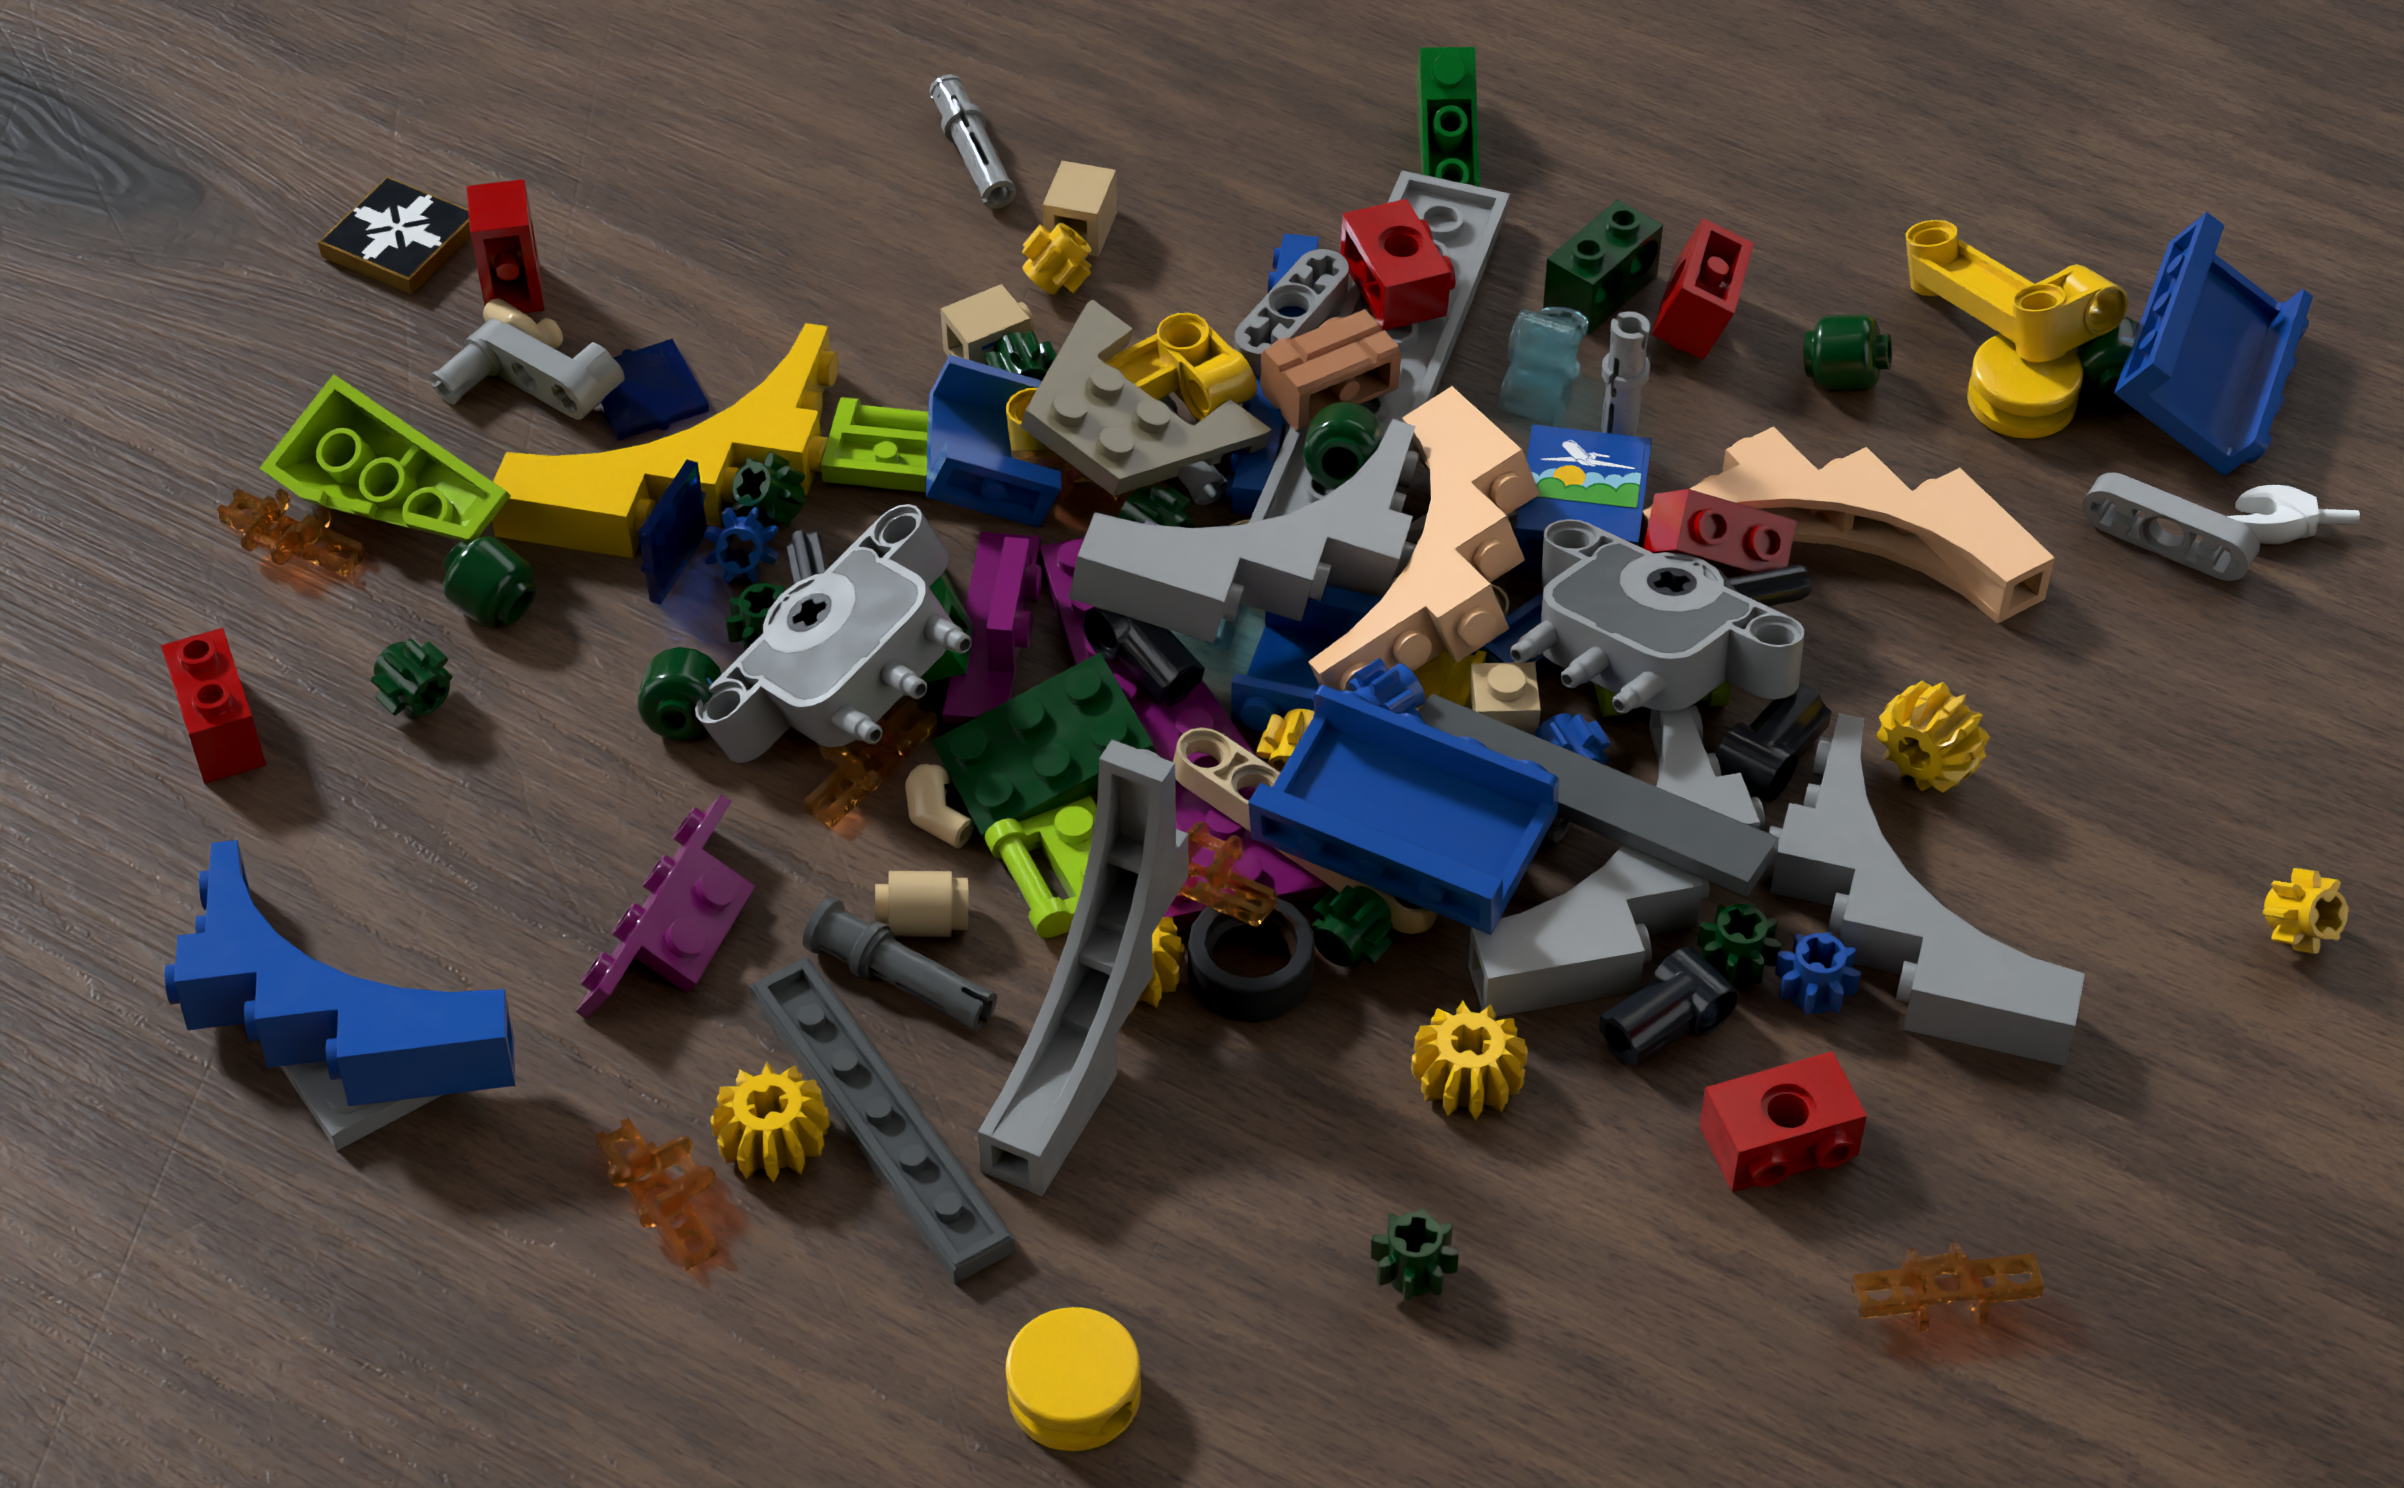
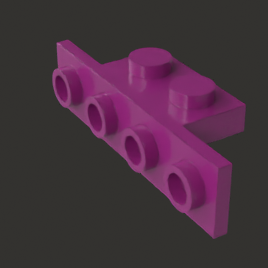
(998, 605)
(683, 917)

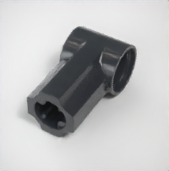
(1147, 651)
(1774, 742)
(1681, 997)

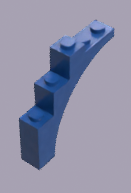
(373, 1035)

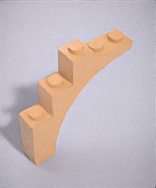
(1858, 503)
(1466, 543)

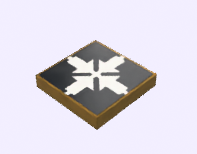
(397, 235)

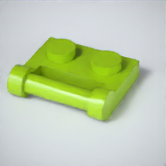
(877, 447)
(1066, 841)

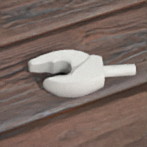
(2286, 514)

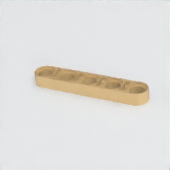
(1243, 769)

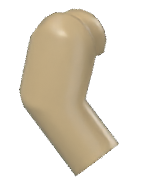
(544, 331)
(928, 806)

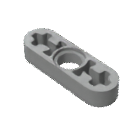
(1294, 289)
(2204, 555)

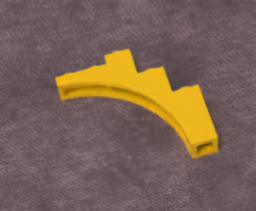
(607, 496)

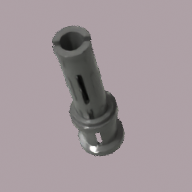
(874, 952)

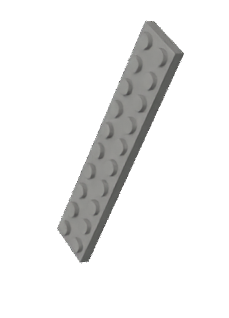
(1464, 228)

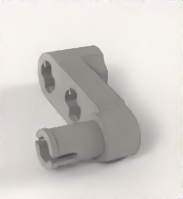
(503, 350)

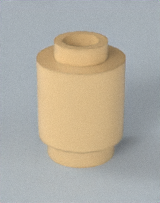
(922, 903)

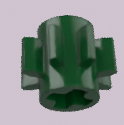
(1022, 355)
(771, 488)
(1158, 506)
(750, 611)
(411, 678)
(1352, 926)
(1740, 943)
(1414, 1254)

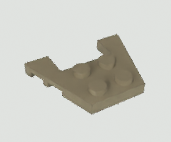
(1116, 428)

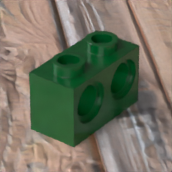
(1604, 264)

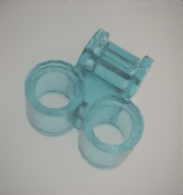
(1542, 364)

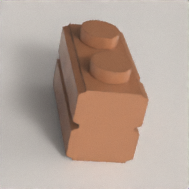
(1329, 365)

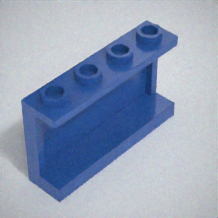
(2212, 352)
(1407, 809)

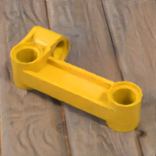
(2038, 317)
(1179, 359)

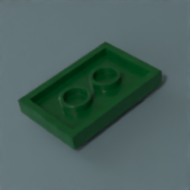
(1040, 745)

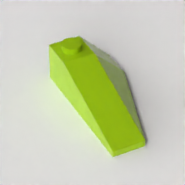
(374, 465)

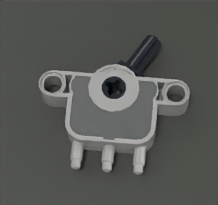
(1662, 622)
(839, 641)

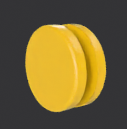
(2022, 395)
(1073, 1379)

